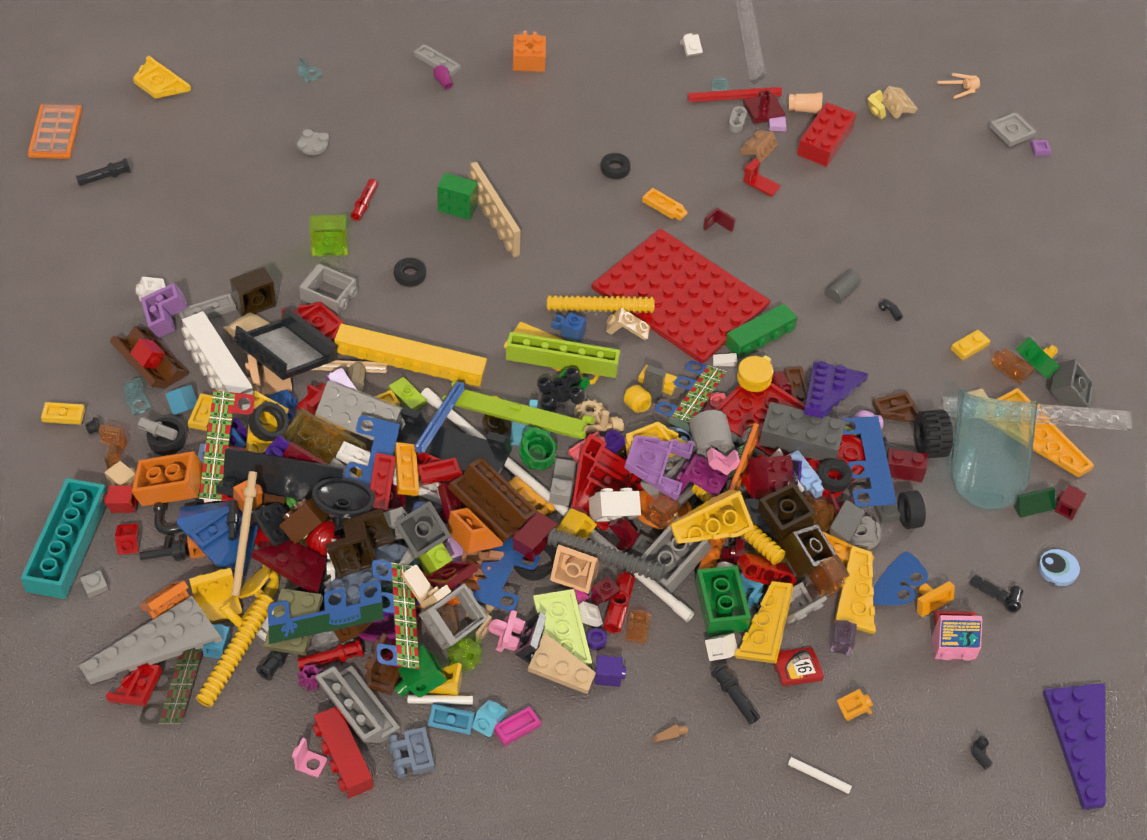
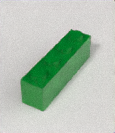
(761, 331)

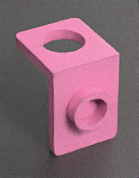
(302, 756)

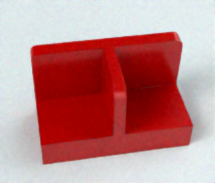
(312, 400)

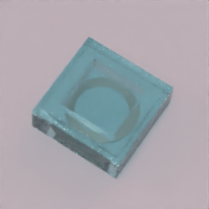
(719, 84)

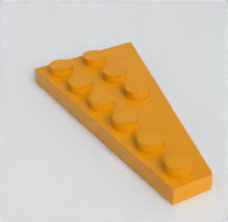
(1053, 443)

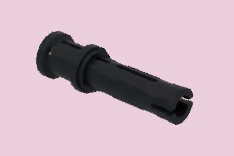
(113, 172)
(271, 664)
(730, 686)

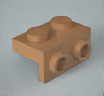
(760, 144)

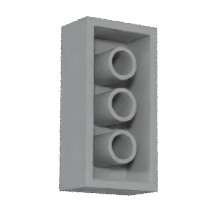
(344, 405)

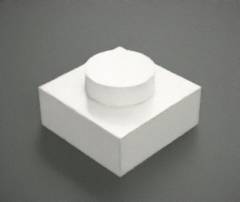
(590, 614)

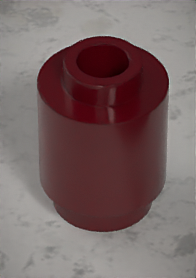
(781, 381)

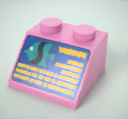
(957, 637)

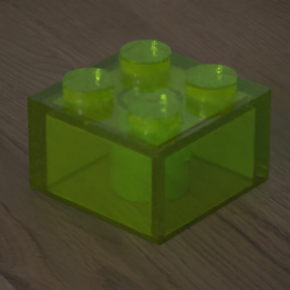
(328, 235)

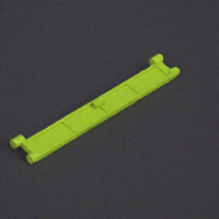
(523, 414)

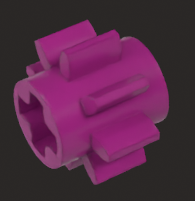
(307, 677)

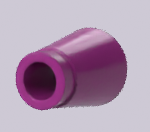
(442, 75)

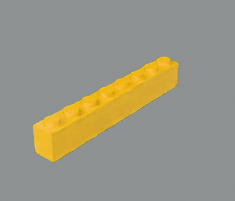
(410, 355)

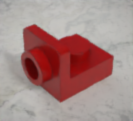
(126, 538)

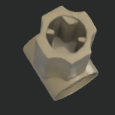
(357, 376)

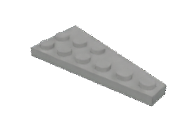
(156, 641)

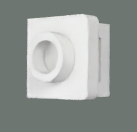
(691, 44)

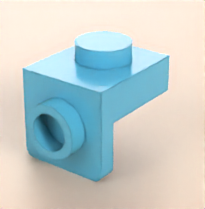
(488, 717)

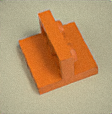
(165, 599)

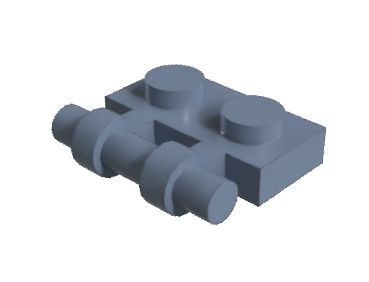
(418, 750)

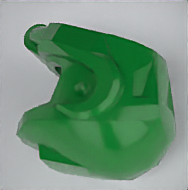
(537, 449)

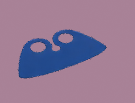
(889, 583)

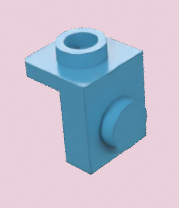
(753, 590)

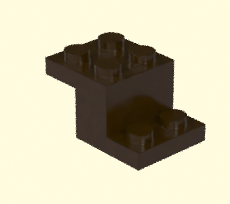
(358, 548)

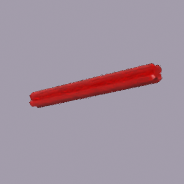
(731, 94)

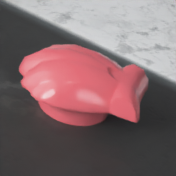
(714, 400)

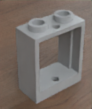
(335, 278)
(439, 628)

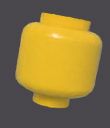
(637, 398)

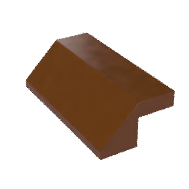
(167, 372)
(492, 499)

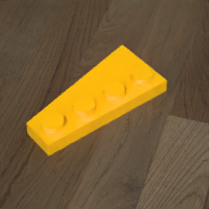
(767, 627)

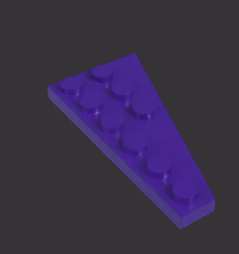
(829, 386)
(1080, 728)

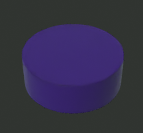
(596, 639)

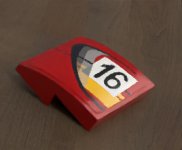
(798, 667)

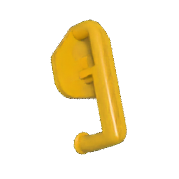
(253, 587)

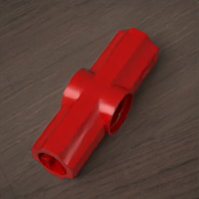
(616, 611)

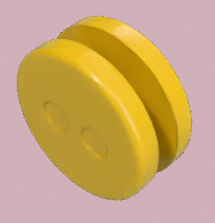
(754, 374)

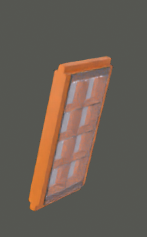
(55, 131)

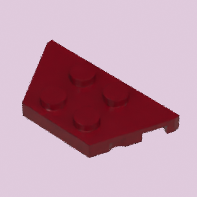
(294, 563)

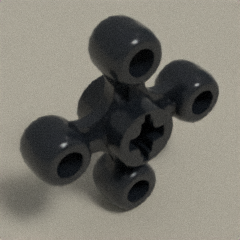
(561, 389)

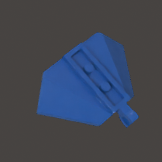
(209, 531)

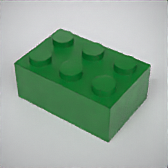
(722, 600)

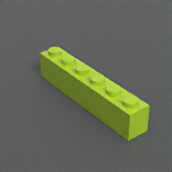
(562, 354)

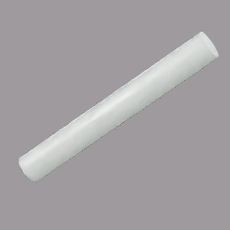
(440, 699)
(819, 775)

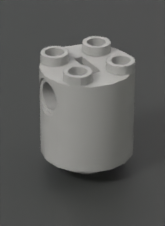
(711, 430)

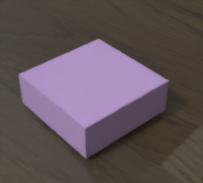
(777, 124)

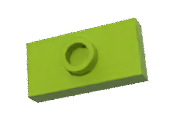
(407, 394)

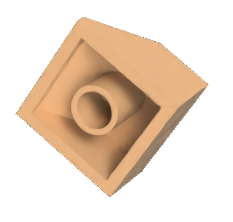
(574, 569)

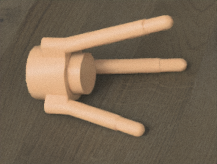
(970, 83)

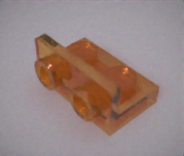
(1012, 365)

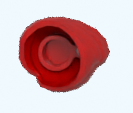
(319, 537)

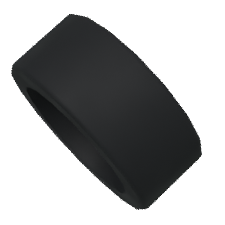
(278, 413)
(170, 447)
(912, 509)

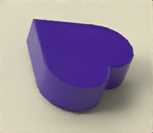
(614, 440)

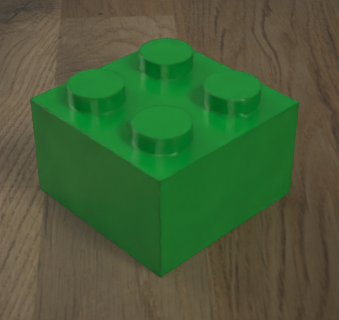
(457, 196)

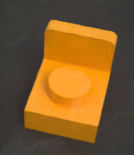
(855, 704)

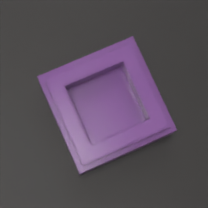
(1040, 147)

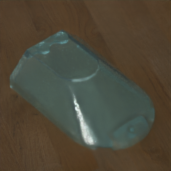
(992, 449)

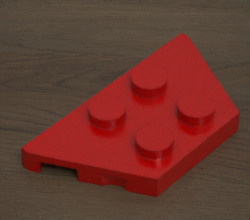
(320, 318)

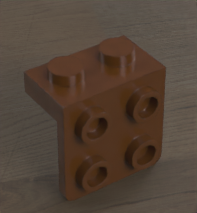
(378, 675)

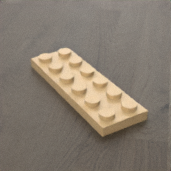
(496, 211)

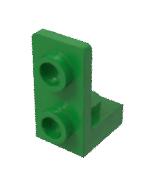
(1037, 358)

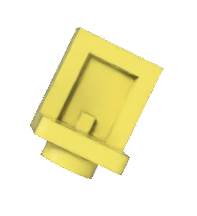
(875, 104)

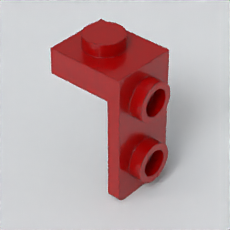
(758, 181)

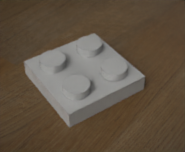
(1012, 129)

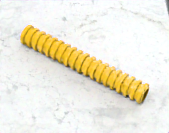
(602, 304)
(754, 537)
(235, 651)

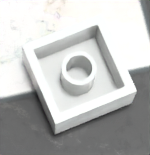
(614, 505)

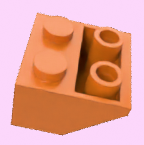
(471, 531)

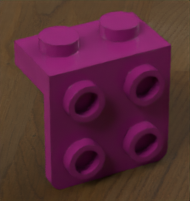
(702, 475)

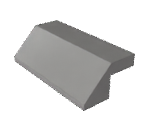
(671, 471)
(358, 704)

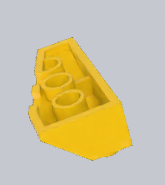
(715, 519)

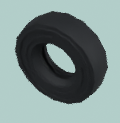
(615, 173)
(409, 263)
(835, 465)

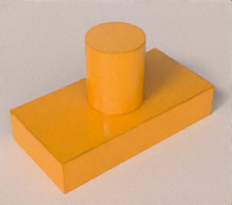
(934, 598)

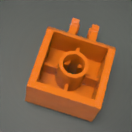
(529, 52)

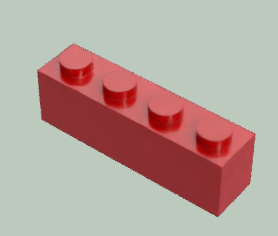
(343, 752)

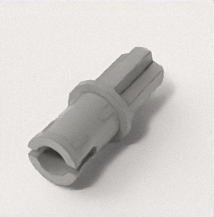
(157, 428)

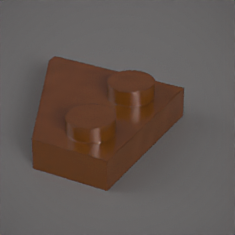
(896, 407)

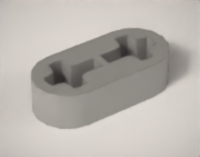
(737, 119)

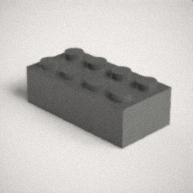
(793, 431)

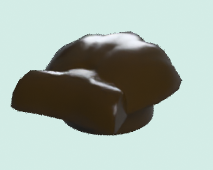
(494, 424)

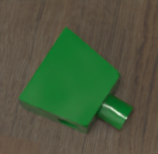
(425, 678)

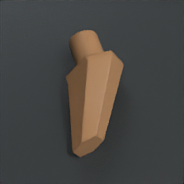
(670, 733)

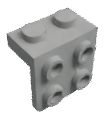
(802, 603)

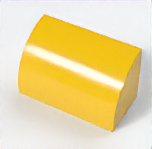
(577, 524)

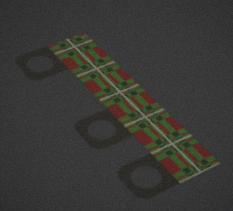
(178, 689)

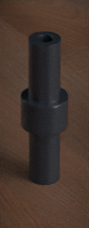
(232, 520)

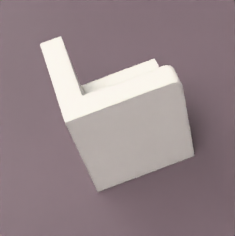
(721, 646)

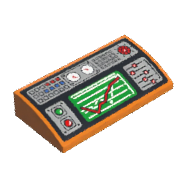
(745, 450)

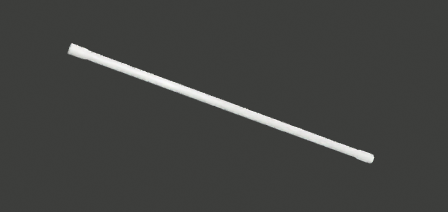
(676, 605)

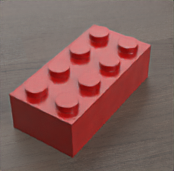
(826, 134)

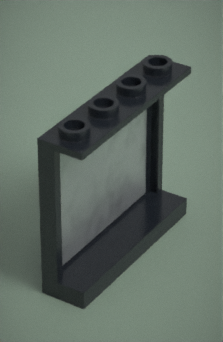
(287, 345)

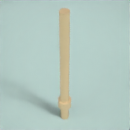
(250, 494)

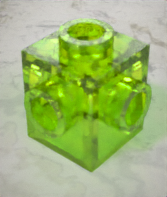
(466, 653)

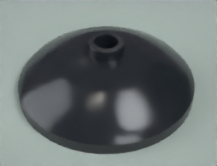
(343, 497)

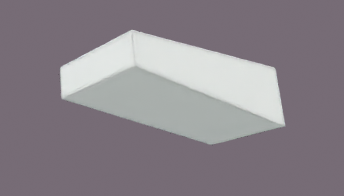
(725, 359)

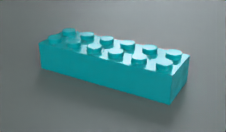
(64, 539)

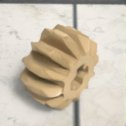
(589, 408)

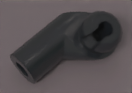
(896, 313)
(979, 752)

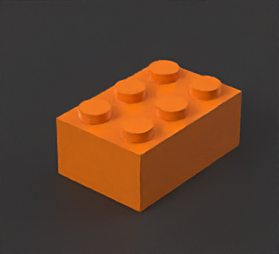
(167, 478)

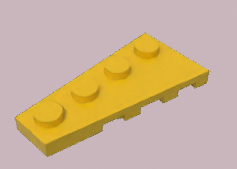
(267, 421)
(857, 594)

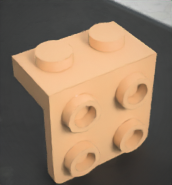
(264, 380)

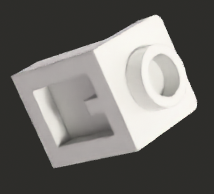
(148, 285)

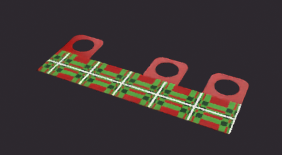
(218, 435)

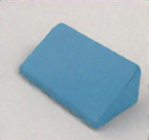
(451, 719)

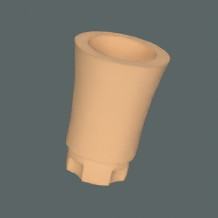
(805, 102)

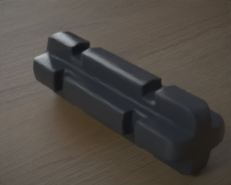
(989, 588)

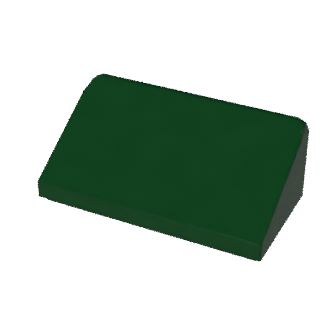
(1035, 502)

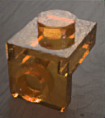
(638, 626)

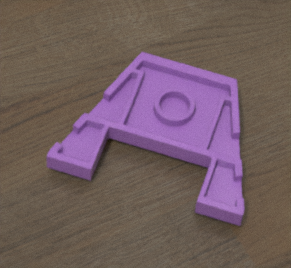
(649, 458)

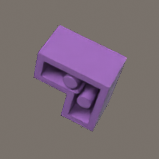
(161, 306)

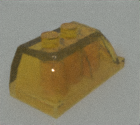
(318, 436)

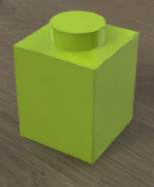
(434, 558)

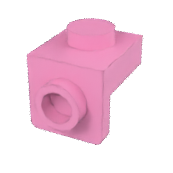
(722, 463)

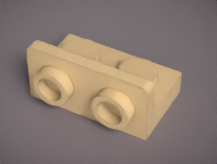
(897, 102)

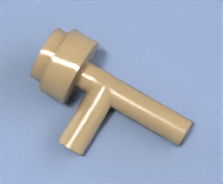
(606, 424)

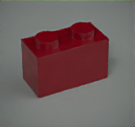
(907, 464)
(533, 536)

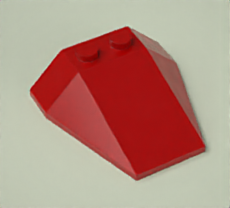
(600, 470)

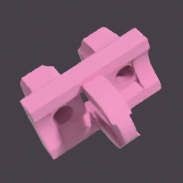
(504, 630)

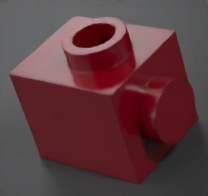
(1069, 502)

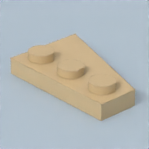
(561, 666)

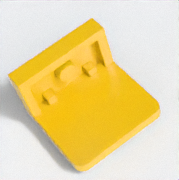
(213, 591)

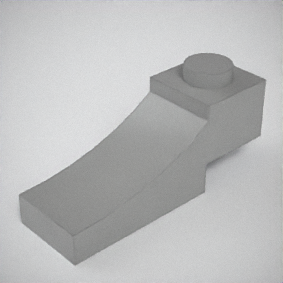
(562, 482)

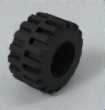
(933, 433)

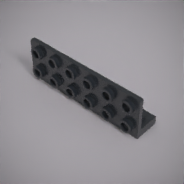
(452, 443)
(274, 473)

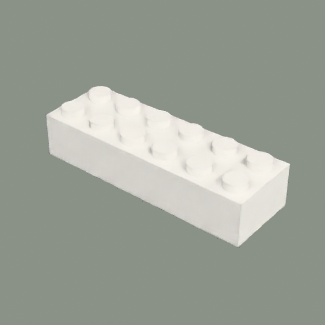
(215, 359)

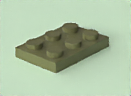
(299, 604)

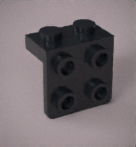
(269, 519)

